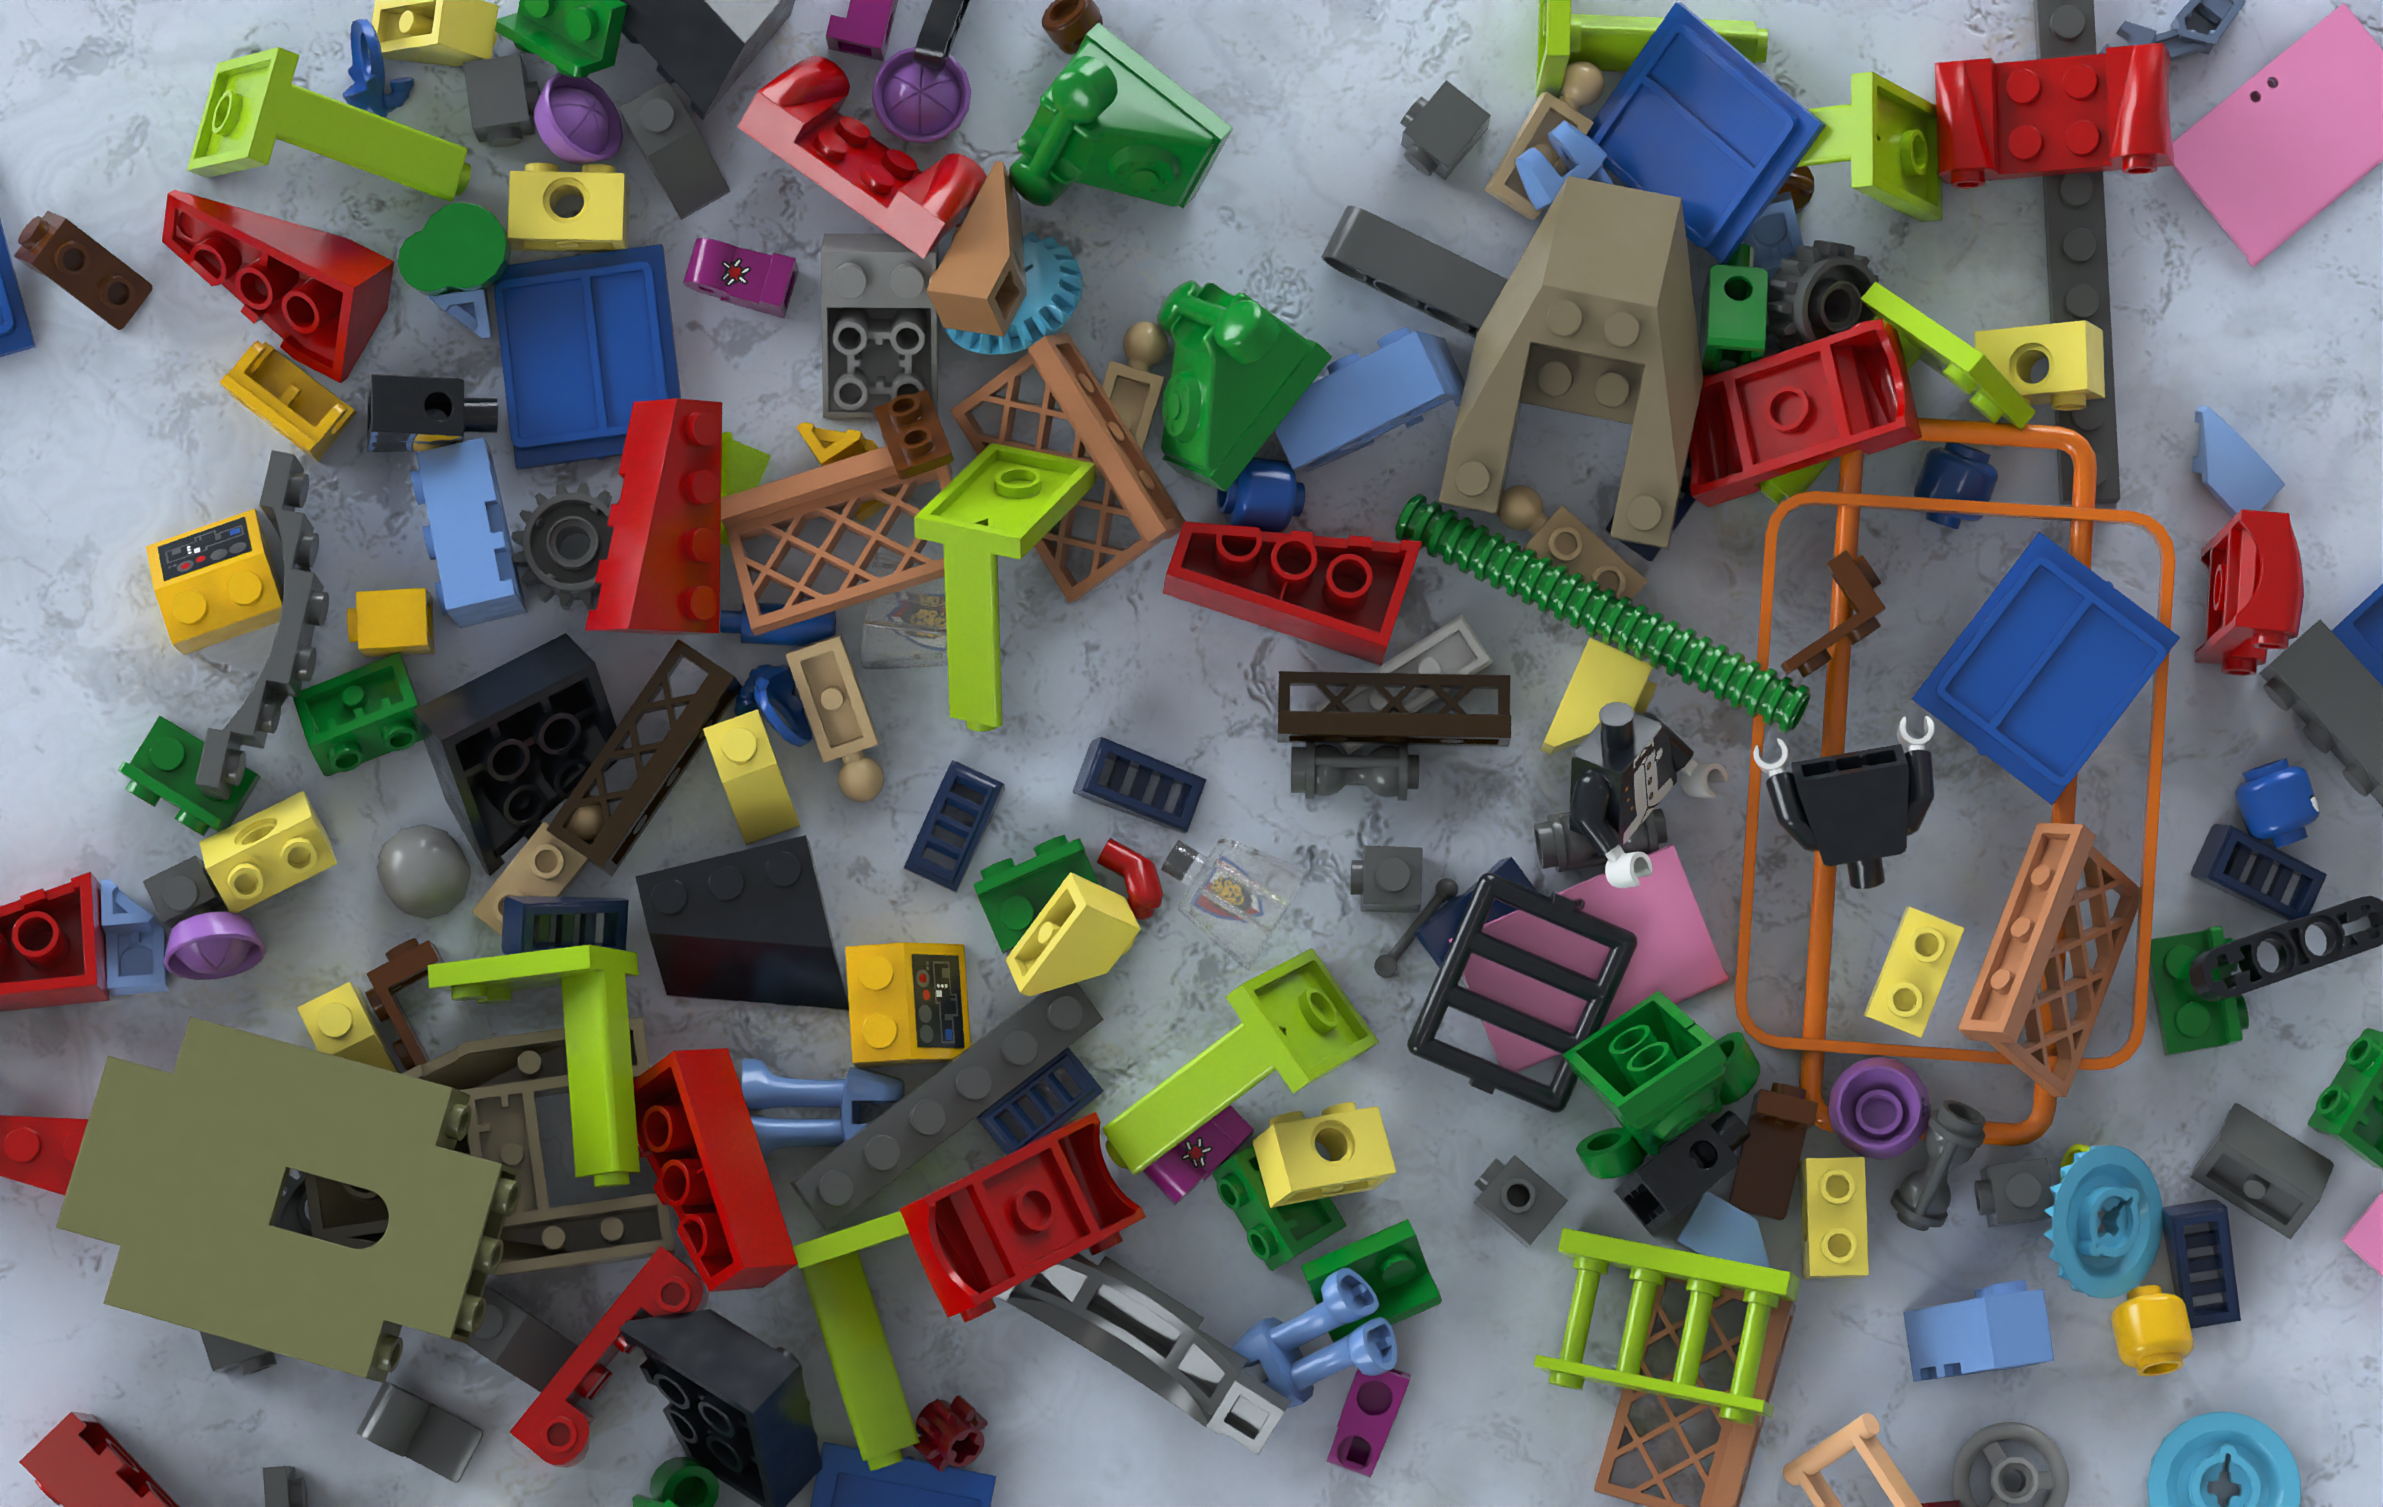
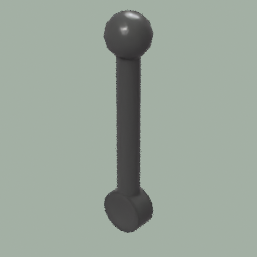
(1386, 965)

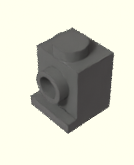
(184, 892)

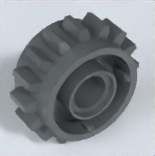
(1818, 293)
(543, 537)

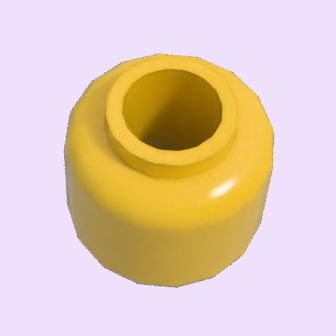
(2152, 1331)

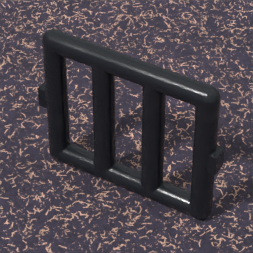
(1469, 939)

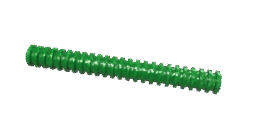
(1603, 613)

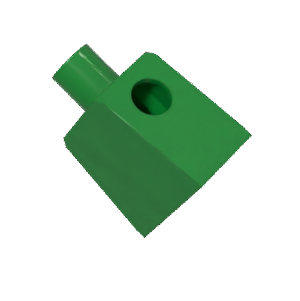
(1733, 313)

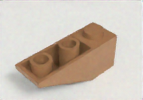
(984, 267)

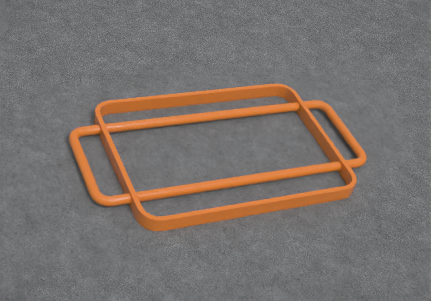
(1848, 502)

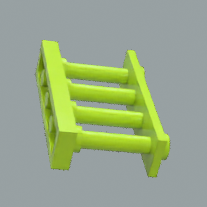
(1648, 1270)

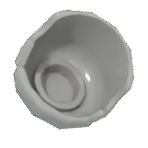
(423, 871)

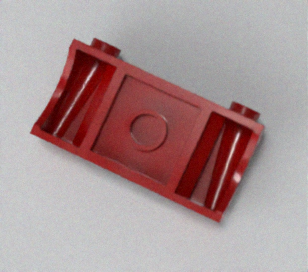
(2053, 115)
(802, 126)
(1801, 411)
(2251, 591)
(1018, 1218)
(554, 1422)

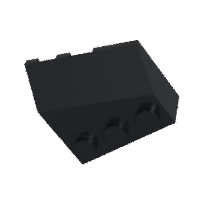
(703, 41)
(516, 743)
(745, 928)
(731, 1402)

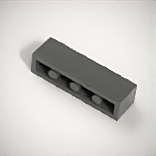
(2335, 701)

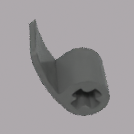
(420, 1431)

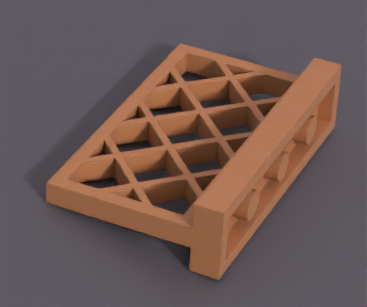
(1105, 438)
(821, 494)
(2028, 947)
(1736, 1440)

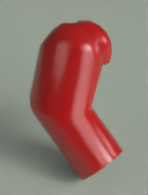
(1139, 876)

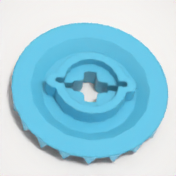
(1051, 298)
(2121, 1255)
(2196, 1454)

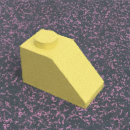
(436, 30)
(1599, 679)
(751, 777)
(1073, 937)
(345, 1027)

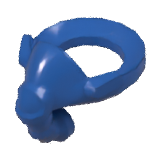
(369, 76)
(775, 688)

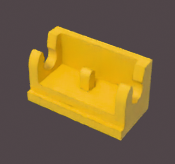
(287, 399)

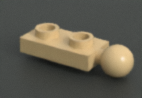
(1580, 88)
(1132, 387)
(1568, 542)
(838, 714)
(541, 867)

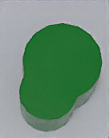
(456, 251)

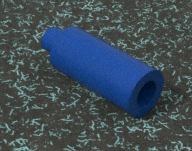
(792, 635)

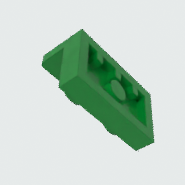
(567, 33)
(359, 715)
(168, 770)
(1018, 893)
(2183, 1016)
(2354, 1101)
(1273, 1232)
(1390, 1265)

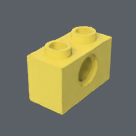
(596, 228)
(2073, 356)
(267, 853)
(1913, 971)
(1297, 1172)
(1833, 1218)

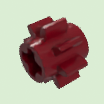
(950, 1433)

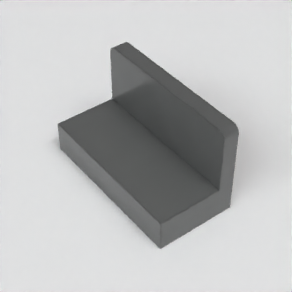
(2264, 1171)

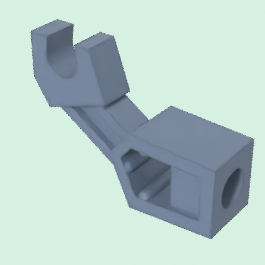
(2179, 40)

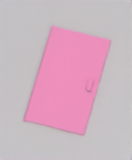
(2289, 151)
(1670, 955)

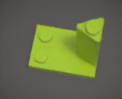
(1616, 41)
(257, 103)
(1889, 143)
(1944, 353)
(989, 510)
(1290, 1023)
(594, 1038)
(857, 1338)

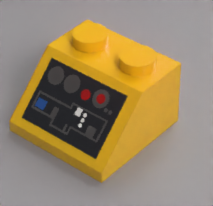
(216, 582)
(907, 1003)

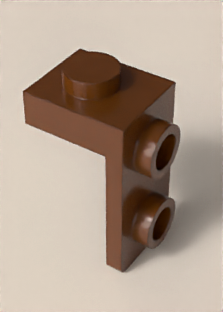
(82, 268)
(913, 434)
(1857, 583)
(405, 967)
(1773, 1151)

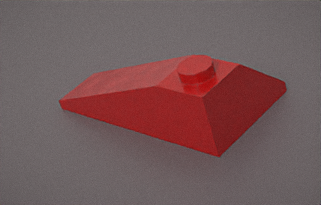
(298, 280)

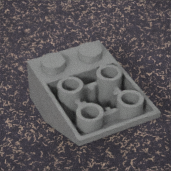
(875, 324)

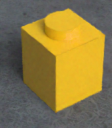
(392, 622)

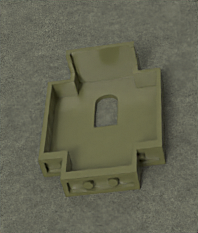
(194, 1174)

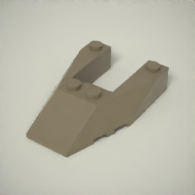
(1593, 329)
(502, 1083)

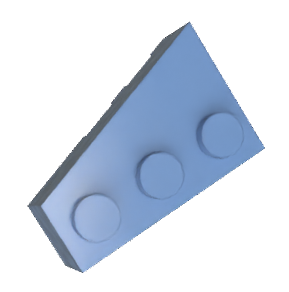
(1369, 398)
(468, 533)
(1985, 1334)

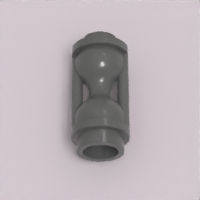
(1327, 770)
(1569, 851)
(1950, 1142)

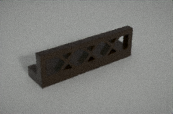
(1398, 727)
(663, 769)

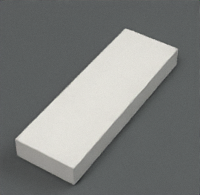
(1445, 651)

